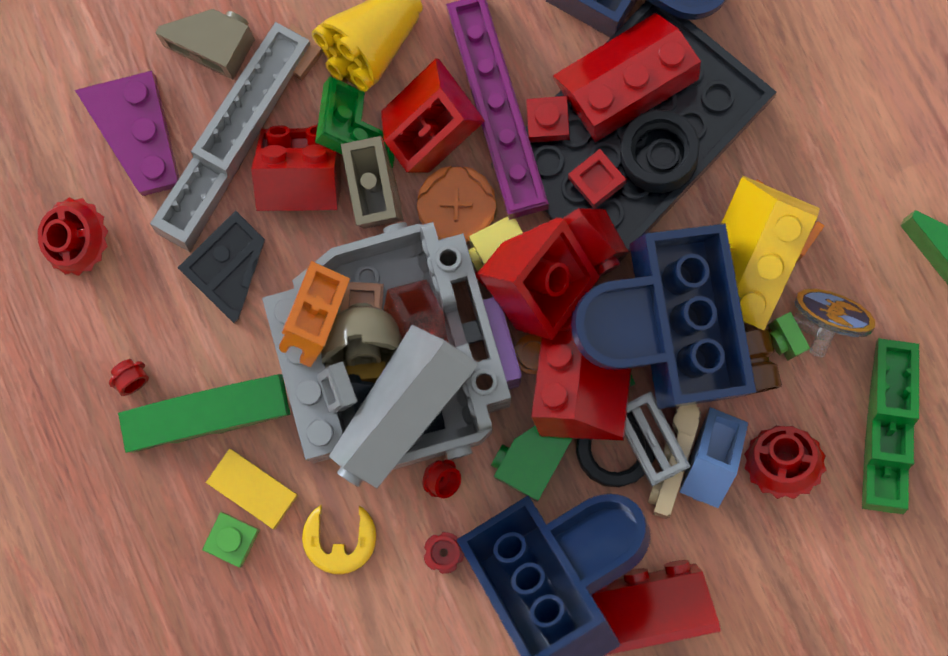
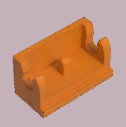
(313, 312)

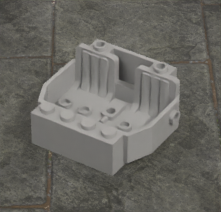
(397, 259)

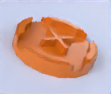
(456, 202)

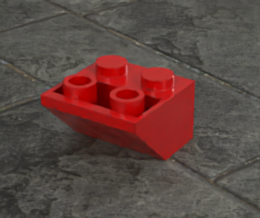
(428, 119)
(295, 171)

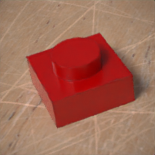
(548, 119)
(597, 178)

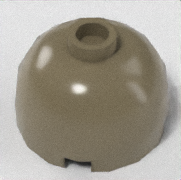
(361, 336)

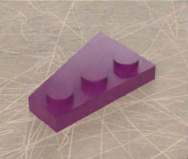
(135, 128)

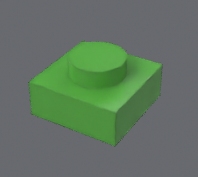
(788, 337)
(231, 539)

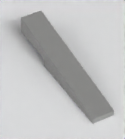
(229, 137)

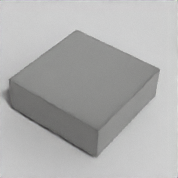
(336, 388)

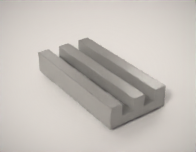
(667, 470)

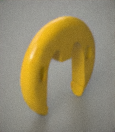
(338, 560)

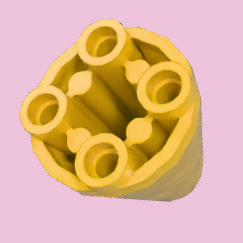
(366, 39)

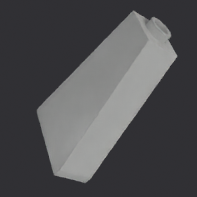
(400, 406)

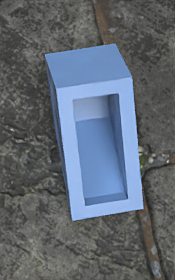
(714, 458)

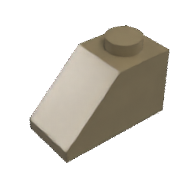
(210, 40)
(371, 183)

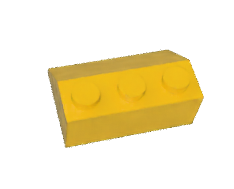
(765, 242)

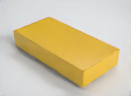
(252, 488)

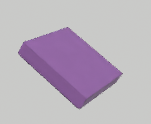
(503, 342)

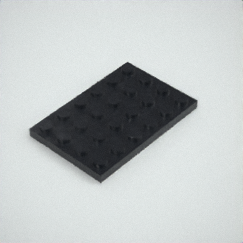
(715, 105)

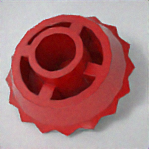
(72, 236)
(785, 461)

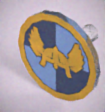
(827, 313)

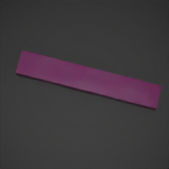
(498, 106)

